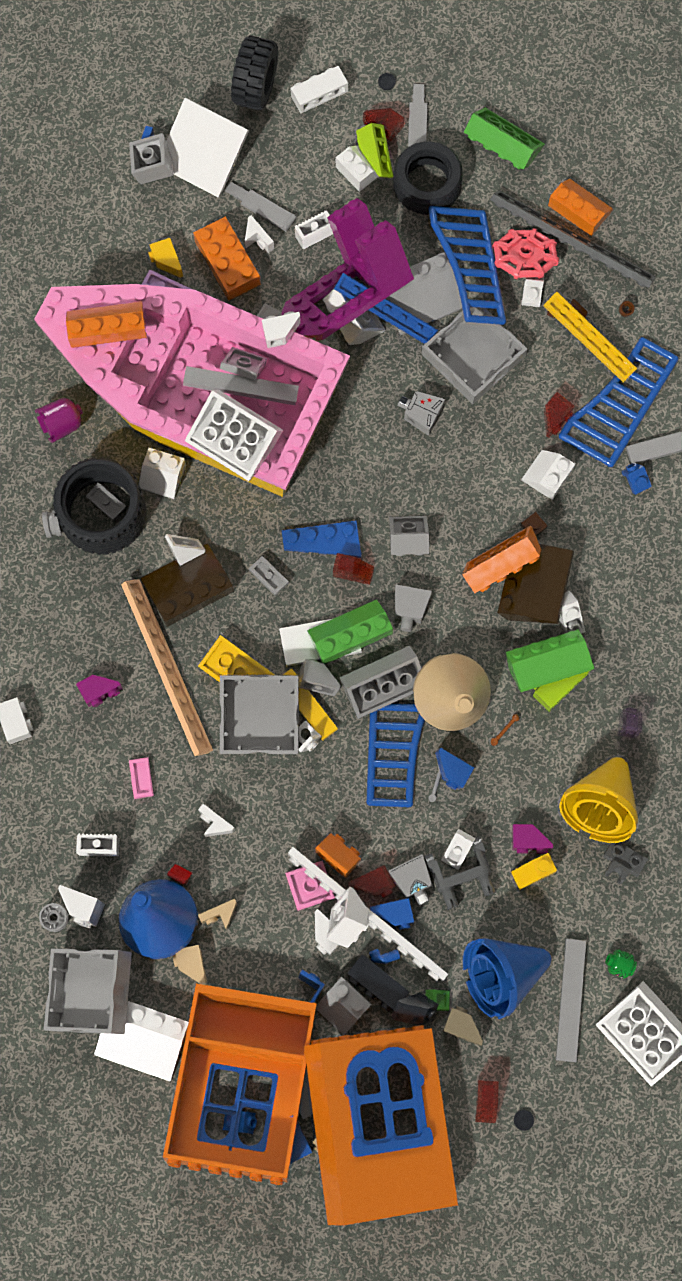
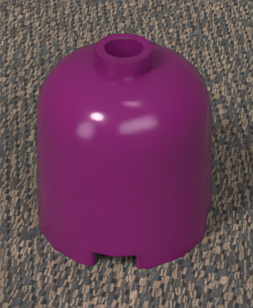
(59, 418)

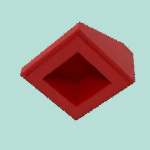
(179, 874)

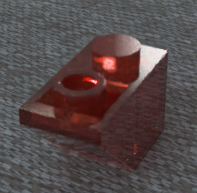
(388, 117)
(555, 413)

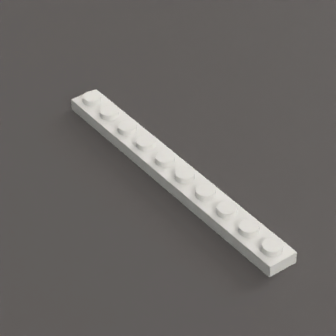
(388, 933)

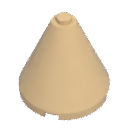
(451, 692)

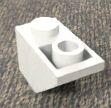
(280, 328)
(570, 614)

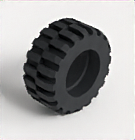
(254, 72)

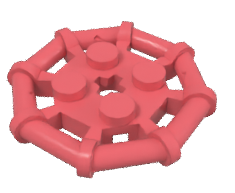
(534, 244)

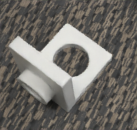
(311, 742)

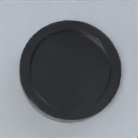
(386, 81)
(523, 1120)

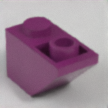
(97, 688)
(528, 837)

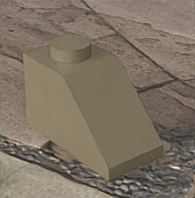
(462, 1026)

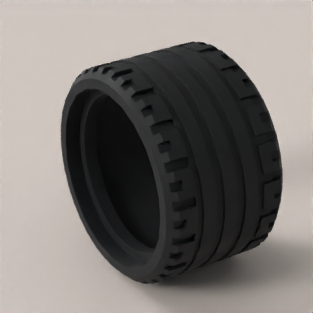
(92, 472)

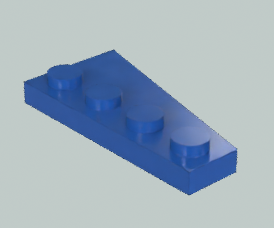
(324, 539)

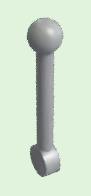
(432, 797)

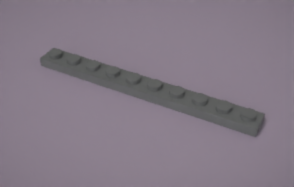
(578, 242)

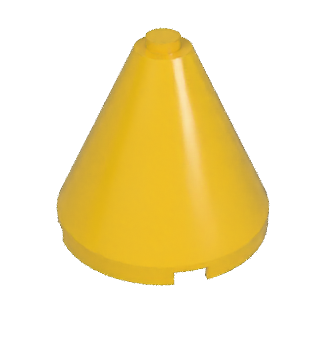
(602, 803)

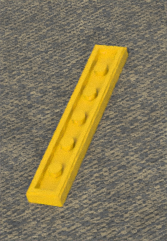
(590, 337)

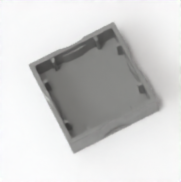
(474, 354)
(259, 714)
(88, 991)

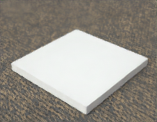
(204, 146)

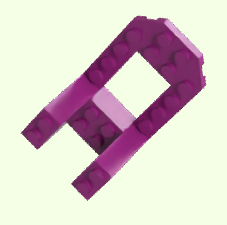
(368, 253)

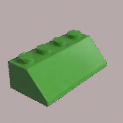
(503, 138)
(350, 631)
(549, 660)

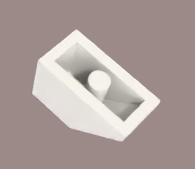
(321, 929)

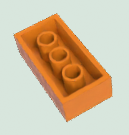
(227, 258)

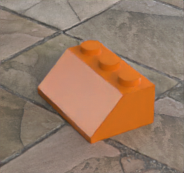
(579, 206)

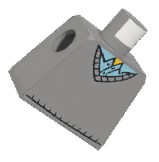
(412, 879)

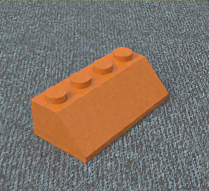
(106, 324)
(502, 559)

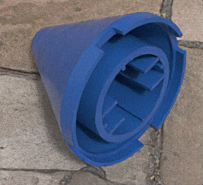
(158, 919)
(502, 973)

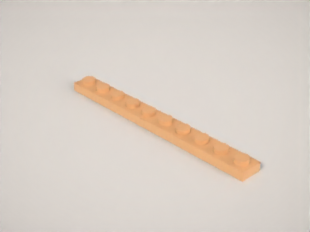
(167, 667)

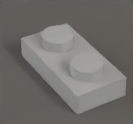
(106, 502)
(268, 576)

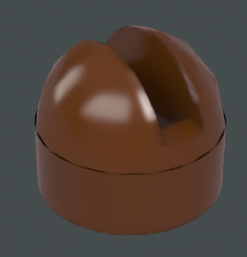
(630, 311)

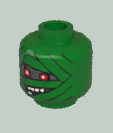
(621, 964)

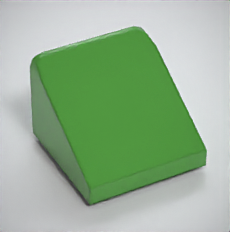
(440, 997)

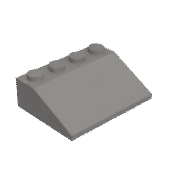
(432, 291)

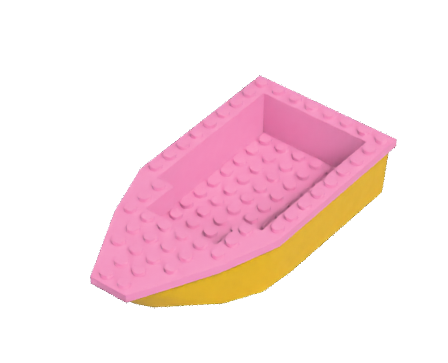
(196, 331)

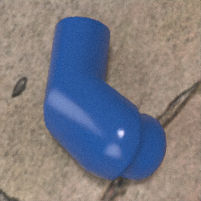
(384, 958)

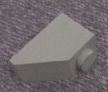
(317, 678)

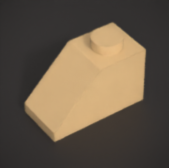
(190, 962)

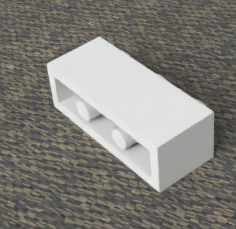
(319, 89)

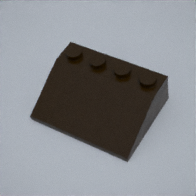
(188, 587)
(538, 588)

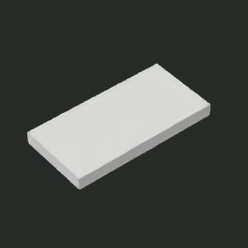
(298, 645)

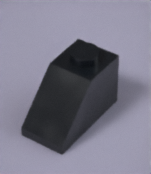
(415, 1010)

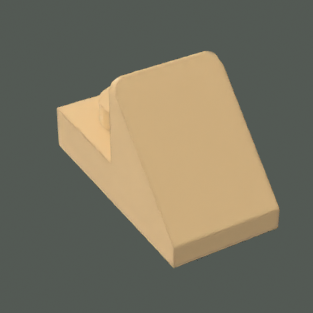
(224, 910)

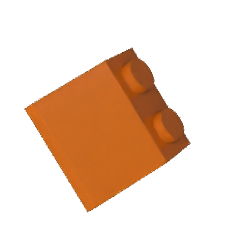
(338, 854)

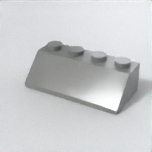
(381, 681)

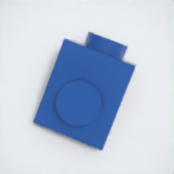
(637, 478)
(246, 1125)

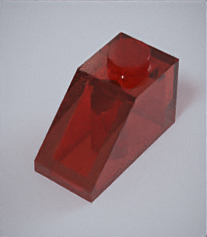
(352, 569)
(374, 883)
(486, 1101)

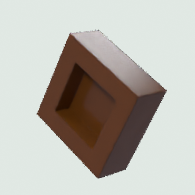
(536, 522)

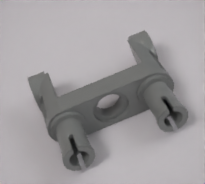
(447, 884)

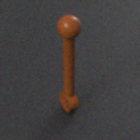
(494, 741)

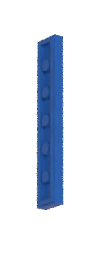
(388, 311)

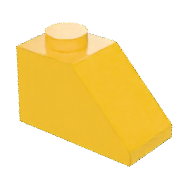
(165, 257)
(534, 871)

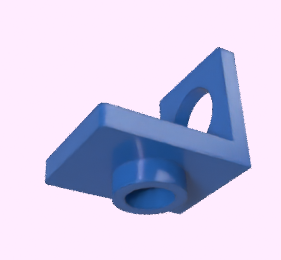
(313, 981)

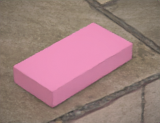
(141, 778)

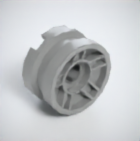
(51, 524)
(52, 909)

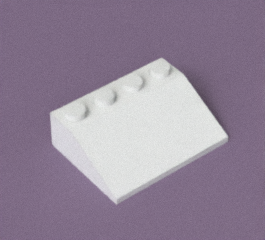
(233, 434)
(645, 1033)
(149, 1043)

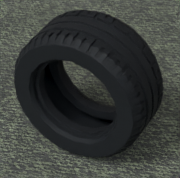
(427, 154)

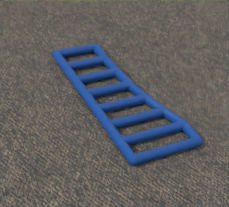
(459, 272)
(602, 397)
(409, 765)

